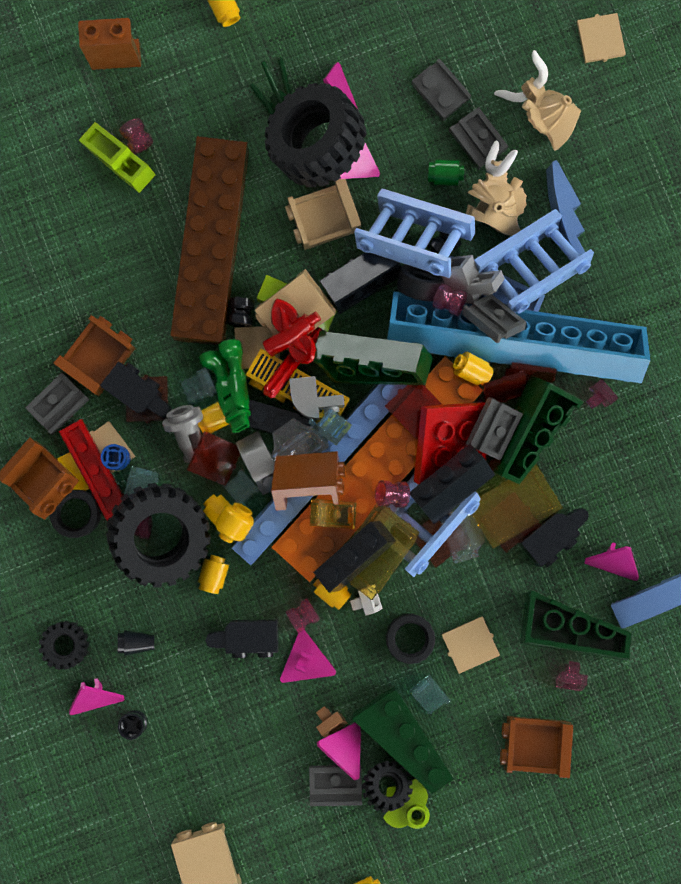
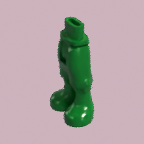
(231, 387)

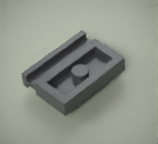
(441, 89)
(476, 137)
(494, 318)
(57, 403)
(494, 428)
(333, 787)

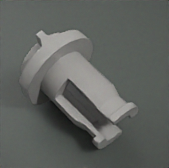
(184, 422)

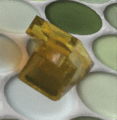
(329, 515)

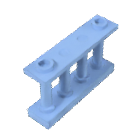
(415, 212)
(529, 239)
(419, 562)

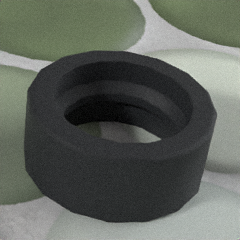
(418, 283)
(95, 515)
(429, 636)

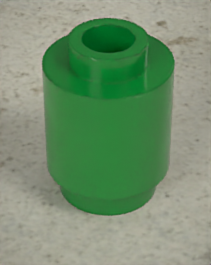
(445, 172)

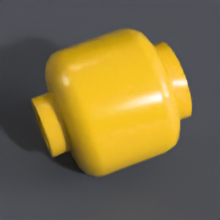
(234, 522)

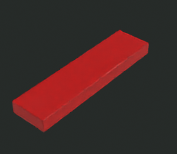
(88, 459)

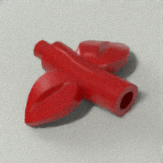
(292, 332)

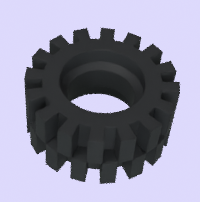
(48, 645)
(372, 790)

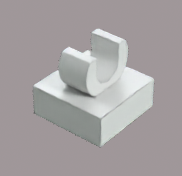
(368, 605)

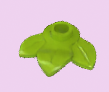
(403, 816)

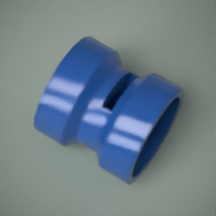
(118, 460)

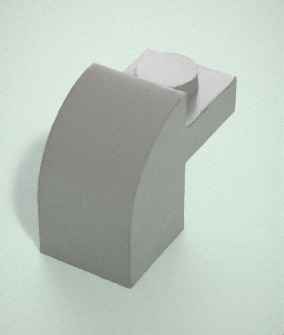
(468, 279)
(305, 398)
(257, 460)

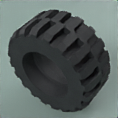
(298, 117)
(169, 565)

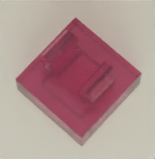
(602, 394)
(571, 678)

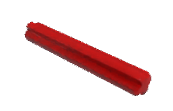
(284, 371)

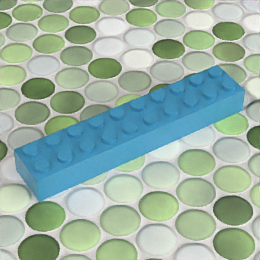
(548, 340)

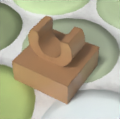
(330, 723)

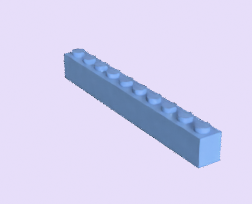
(270, 522)

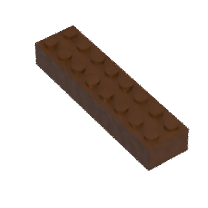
(210, 241)

